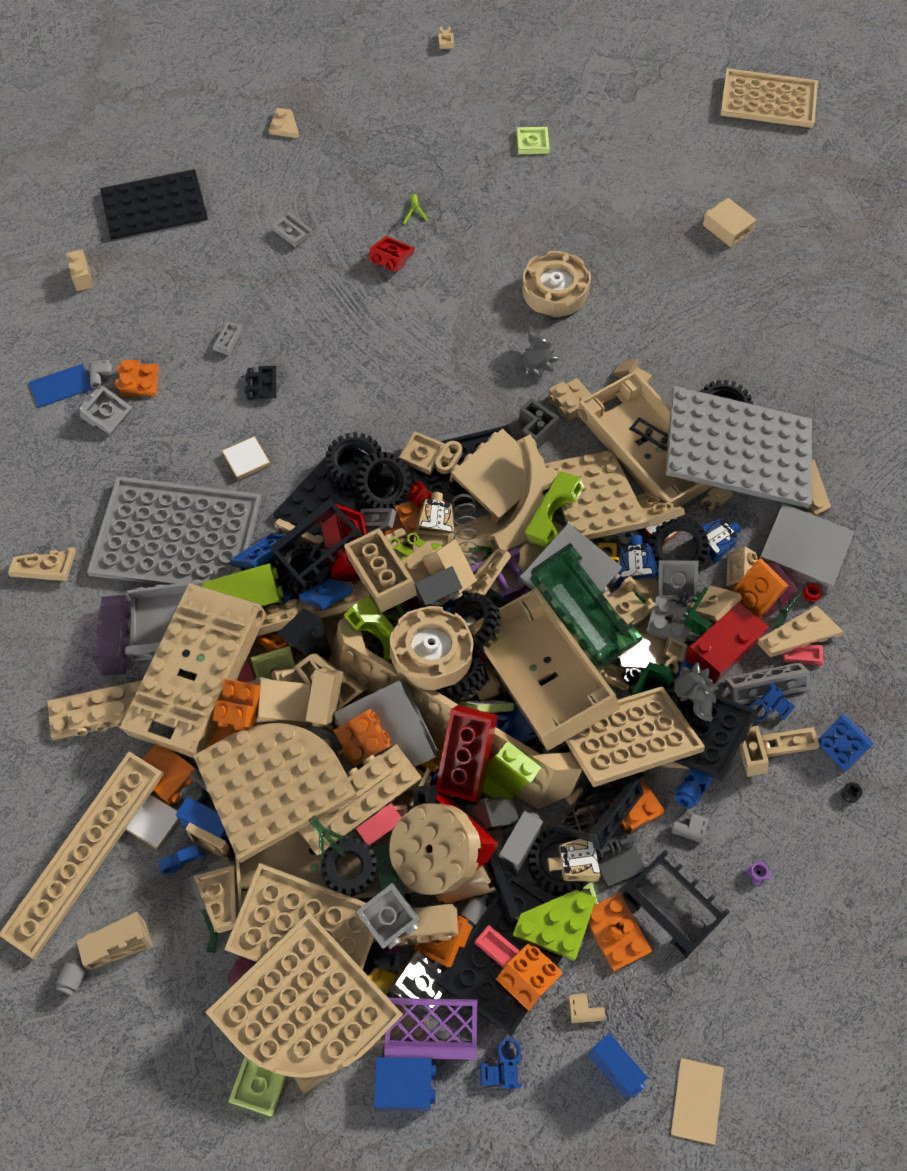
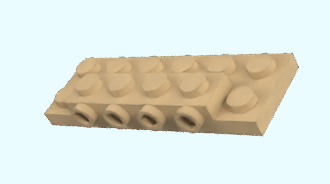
(90, 710)
(376, 787)

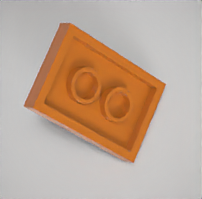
(760, 588)
(617, 933)

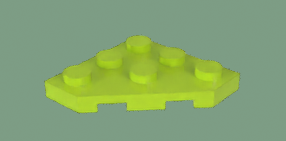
(557, 924)

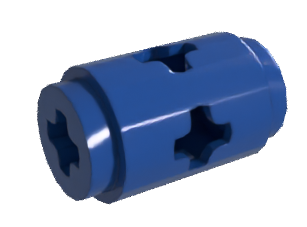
(688, 792)

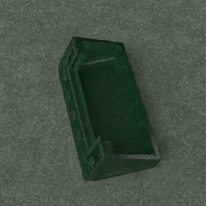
(584, 607)

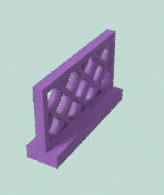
(433, 1048)

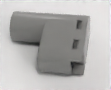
(99, 370)
(694, 830)

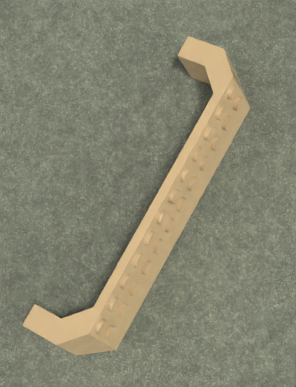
(558, 772)

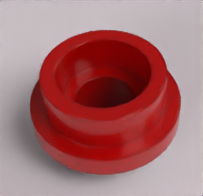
(815, 589)

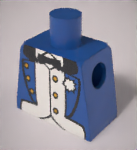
(721, 538)
(637, 560)

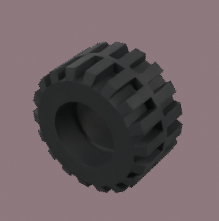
(355, 885)

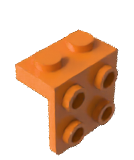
(529, 975)

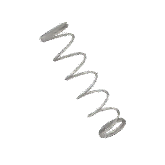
(455, 522)

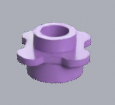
(764, 872)

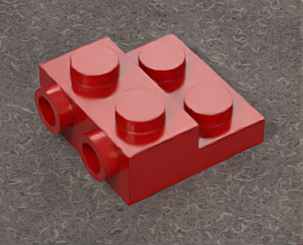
(390, 253)

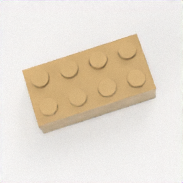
(380, 570)

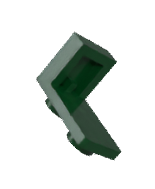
(694, 621)
(652, 671)

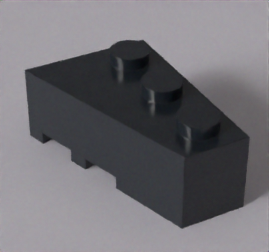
(306, 635)

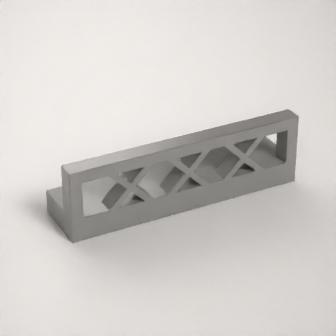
(755, 684)

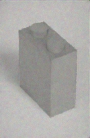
(520, 842)

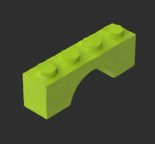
(564, 490)
(368, 617)

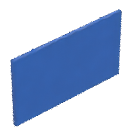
(60, 385)

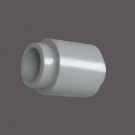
(473, 911)
(70, 977)

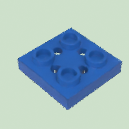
(848, 738)

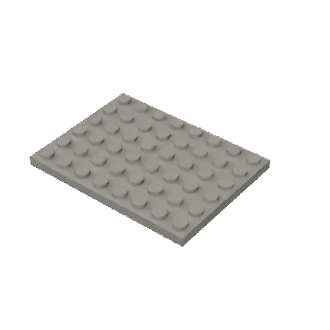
(740, 447)
(172, 532)

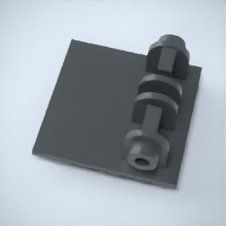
(619, 859)

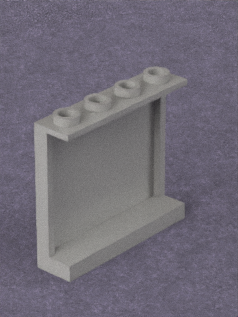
(807, 547)
(594, 561)
(151, 615)
(398, 718)

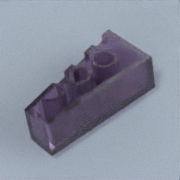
(113, 635)

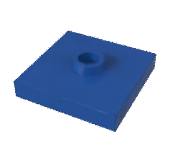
(326, 593)

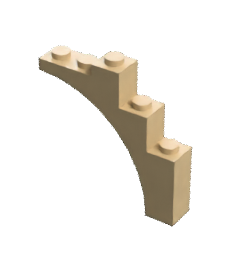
(536, 479)

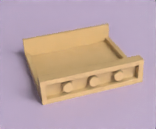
(493, 475)

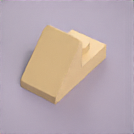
(629, 366)

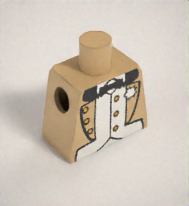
(435, 515)
(576, 861)

